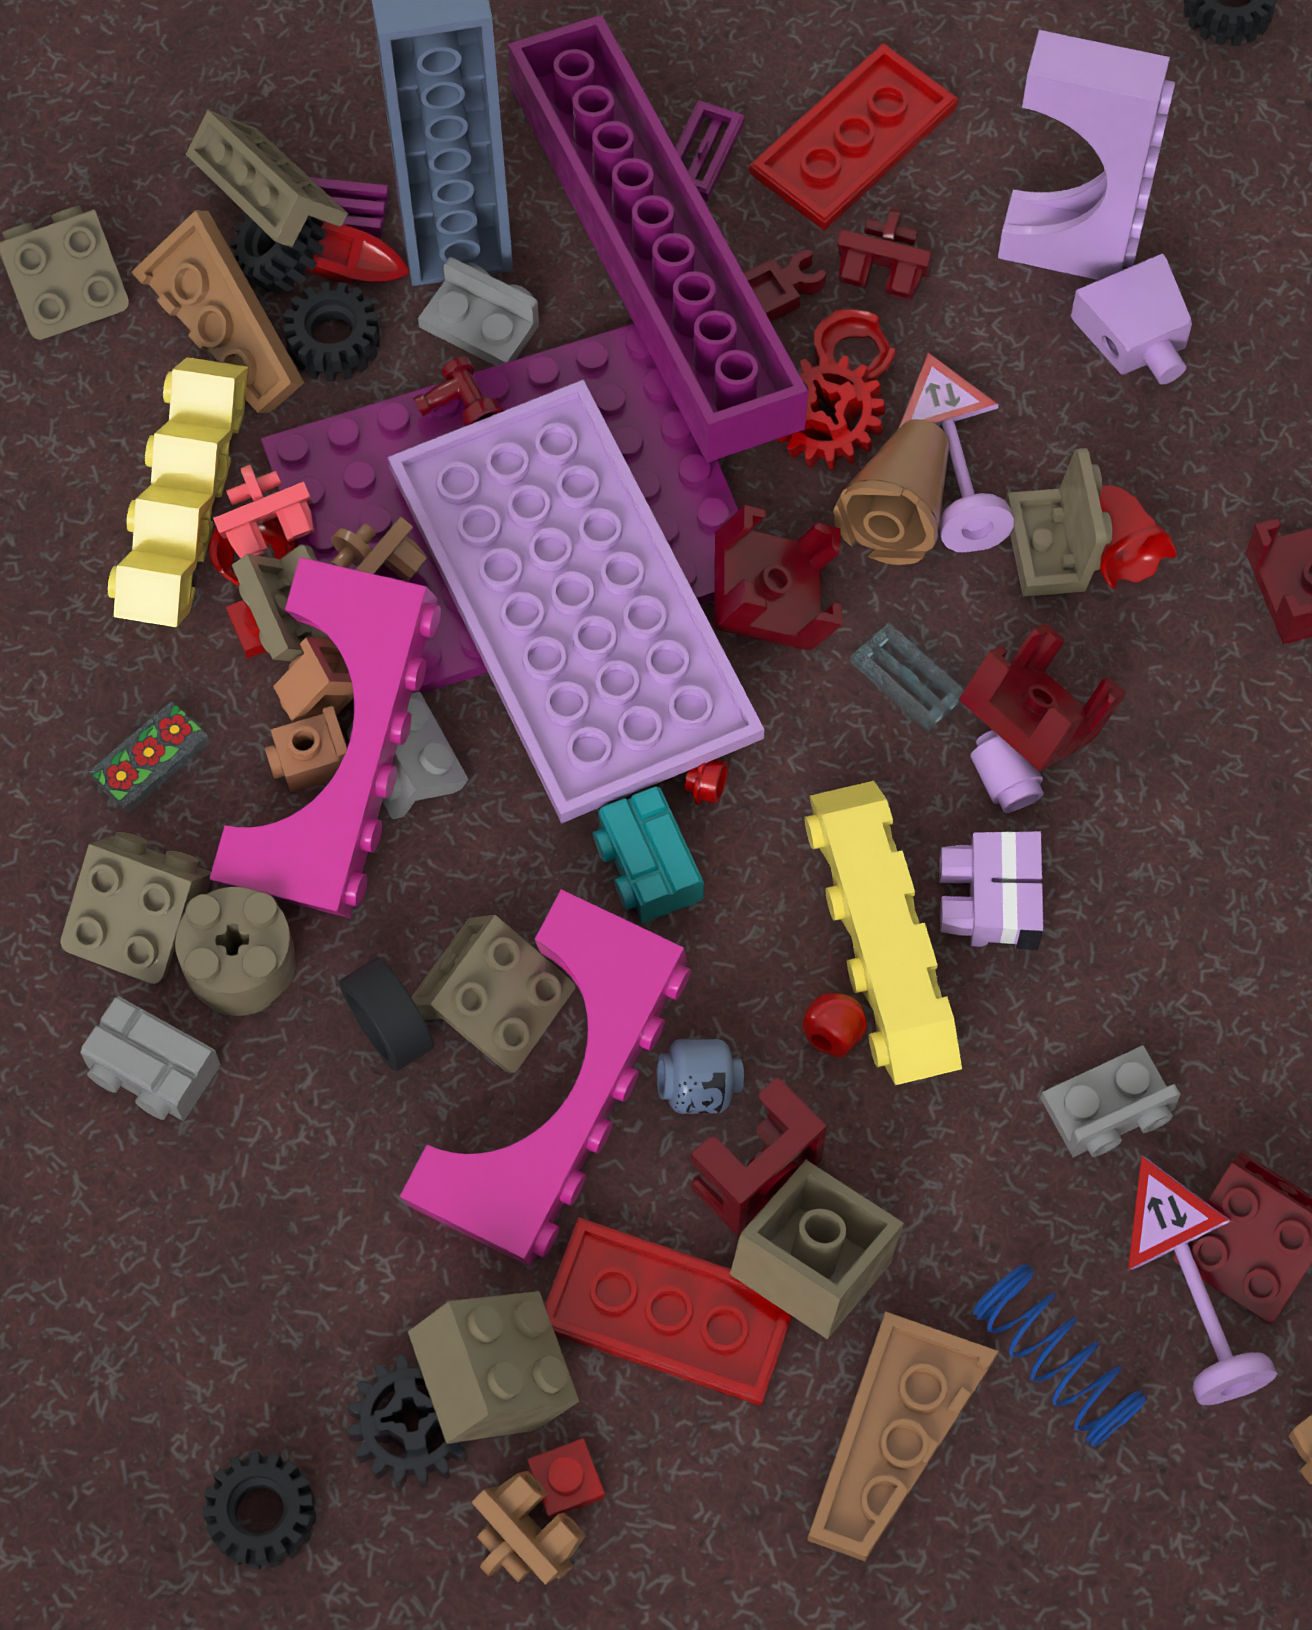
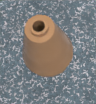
(898, 496)

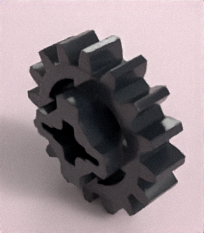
(389, 1426)

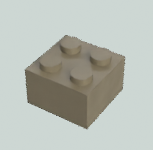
(816, 1249)
(492, 1366)

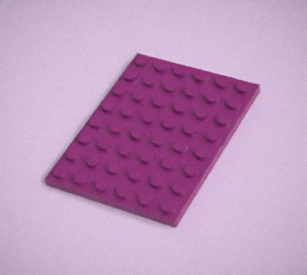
(352, 484)

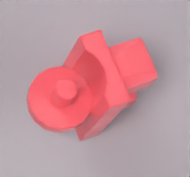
(242, 523)

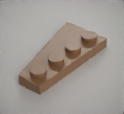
(900, 1416)

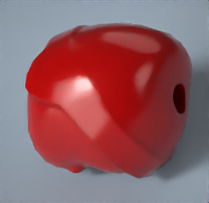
(834, 1023)

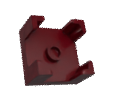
(1284, 577)
(772, 583)
(1031, 707)
(742, 1192)

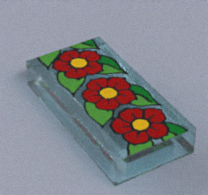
(149, 757)

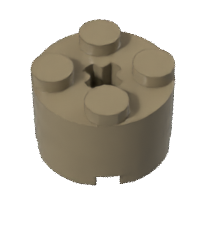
(231, 920)

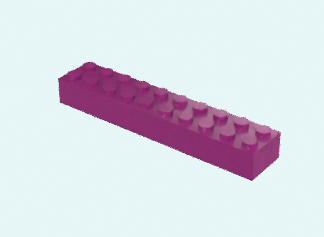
(657, 239)

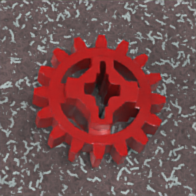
(844, 400)

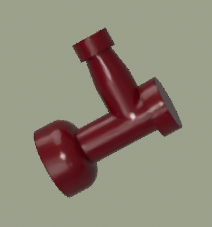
(459, 384)

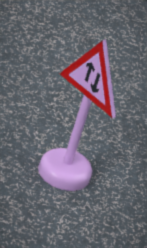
(943, 398)
(1166, 1221)

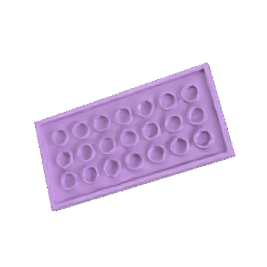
(574, 601)

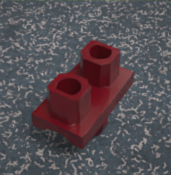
(906, 262)

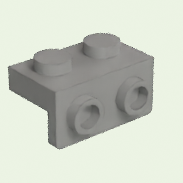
(423, 762)

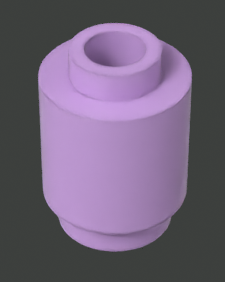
(1006, 773)

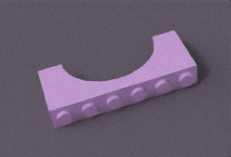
(1121, 109)

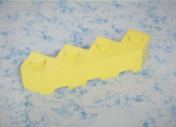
(175, 511)
(891, 948)

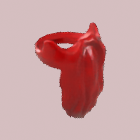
(1136, 539)

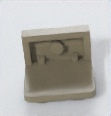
(62, 273)
(1060, 531)
(131, 905)

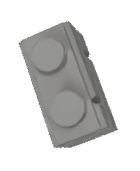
(148, 1059)

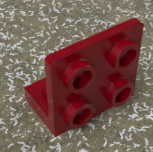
(1264, 1245)

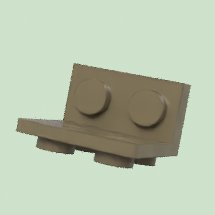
(494, 991)

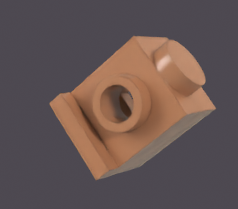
(315, 681)
(309, 766)

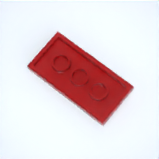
(853, 136)
(666, 1312)

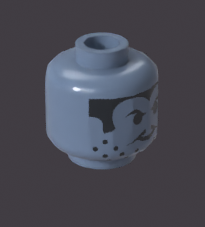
(699, 1076)

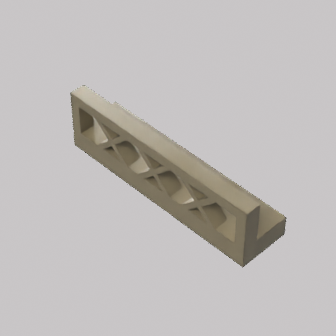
(260, 178)

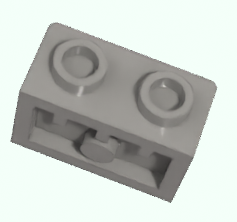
(481, 313)
(1109, 1102)

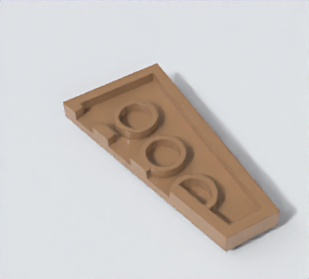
(212, 297)

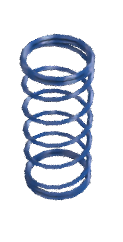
(1009, 1287)

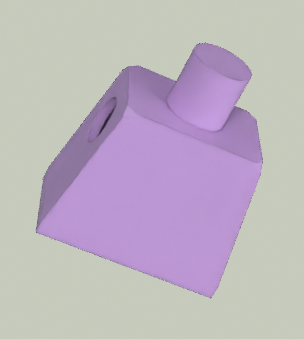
(1137, 319)

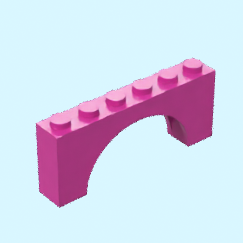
(322, 849)
(517, 1191)

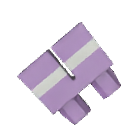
(1003, 889)

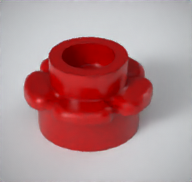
(707, 781)

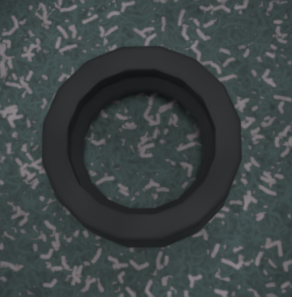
(386, 1014)

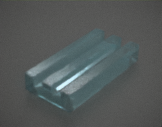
(894, 691)

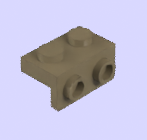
(265, 589)

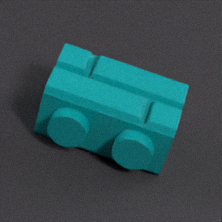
(648, 854)

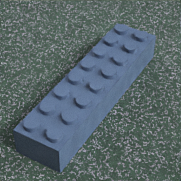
(445, 133)

